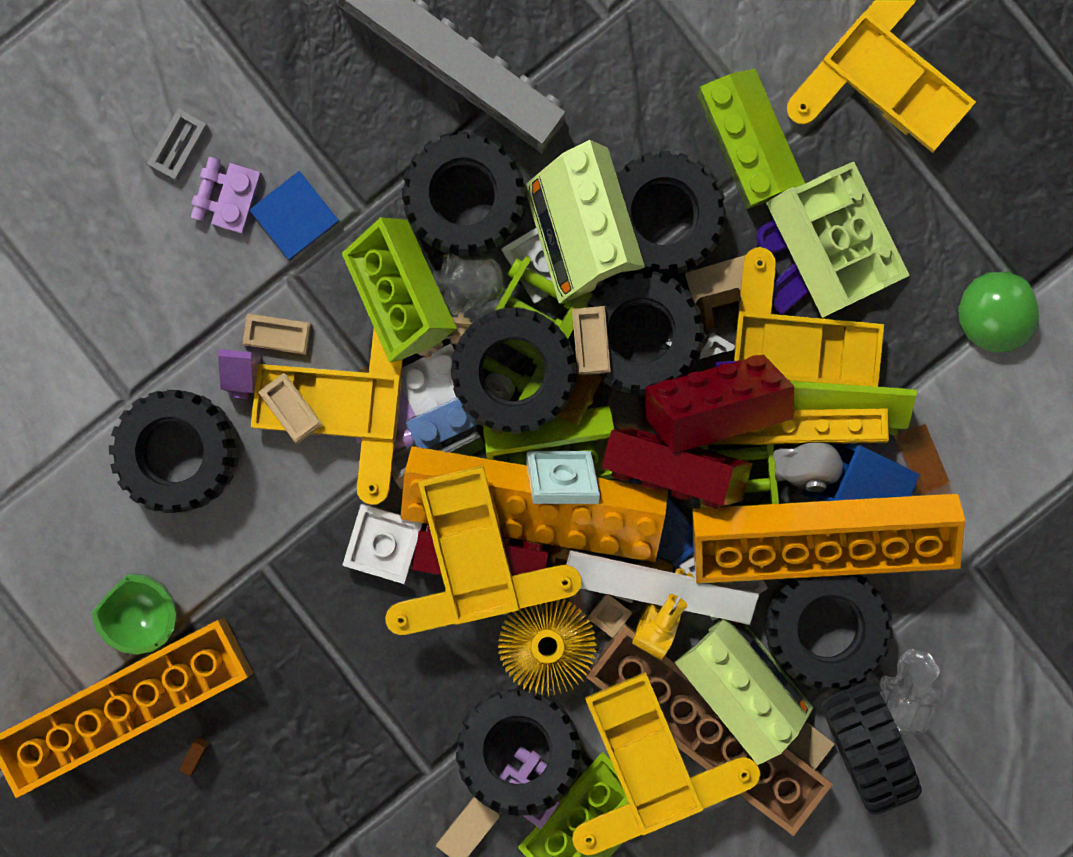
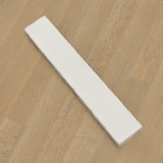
(655, 585)

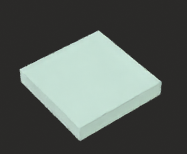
(562, 477)

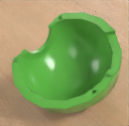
(999, 312)
(136, 615)

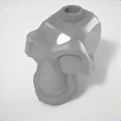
(808, 465)

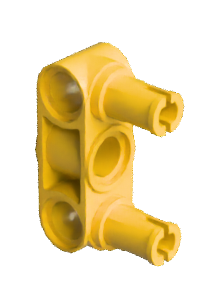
(659, 624)

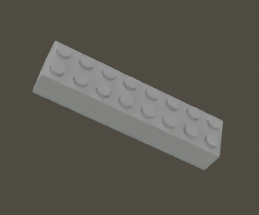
(463, 67)

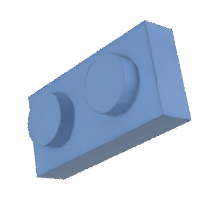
(440, 423)

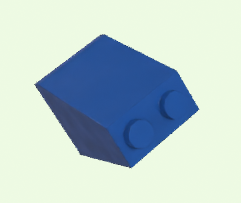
(867, 477)

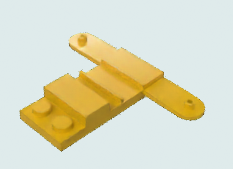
(888, 75)
(802, 346)
(349, 407)
(473, 561)
(650, 769)

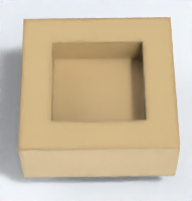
(609, 615)

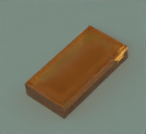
(922, 457)

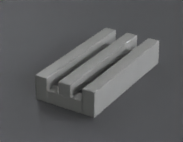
(189, 149)

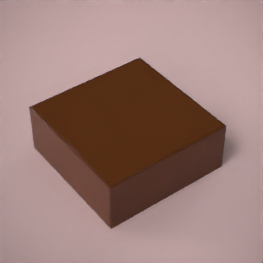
(194, 756)

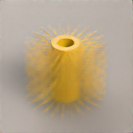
(527, 654)

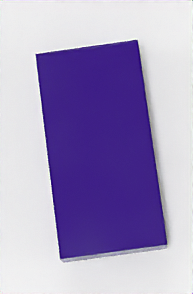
(788, 290)

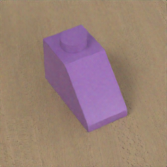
(238, 372)

